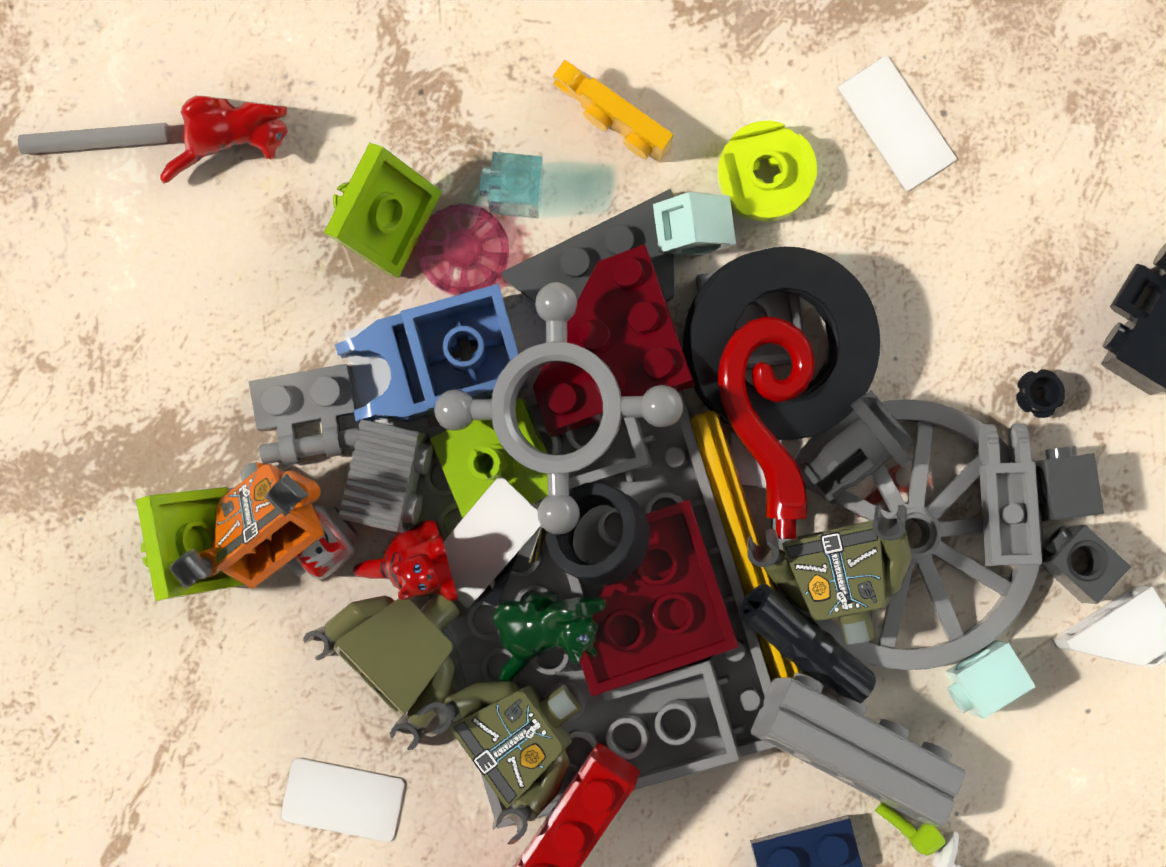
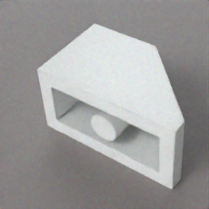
(1123, 630)

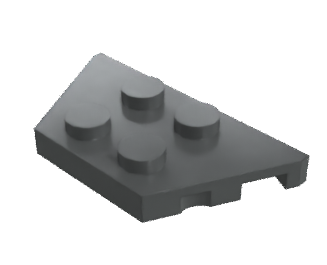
(576, 257)

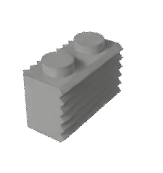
(386, 476)

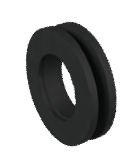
(839, 301)

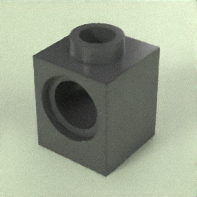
(1068, 484)
(1103, 568)

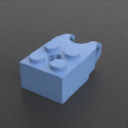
(421, 351)

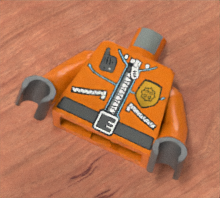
(257, 527)

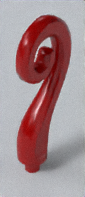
(783, 478)

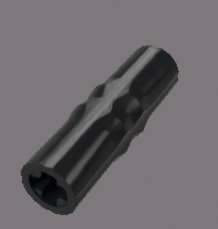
(806, 644)

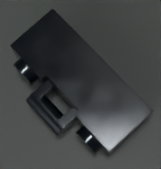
(1139, 346)

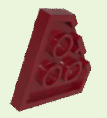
(628, 328)
(663, 611)

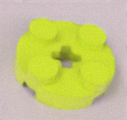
(780, 147)

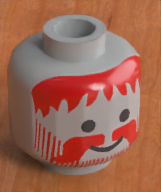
(328, 551)

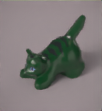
(542, 624)

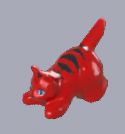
(216, 125)
(414, 564)

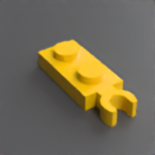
(608, 109)

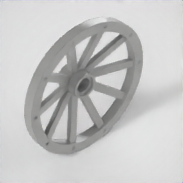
(1013, 592)

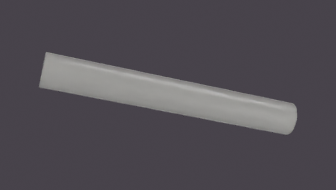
(93, 138)

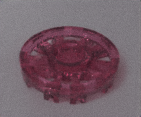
(462, 248)

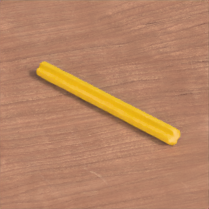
(735, 519)

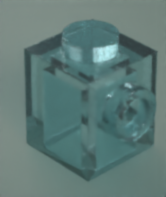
(513, 184)

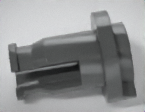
(859, 449)

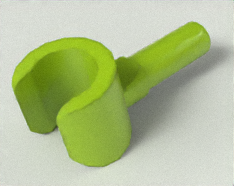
(924, 839)

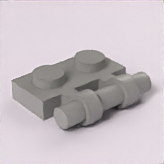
(302, 399)

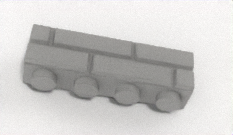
(858, 750)

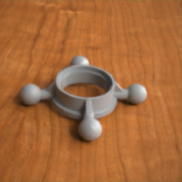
(457, 409)

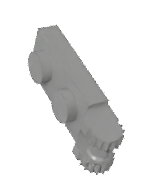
(1009, 499)

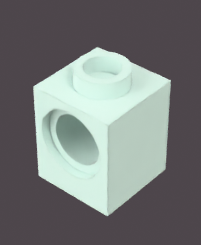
(694, 224)
(988, 680)

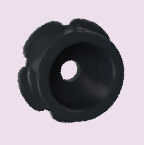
(1053, 393)

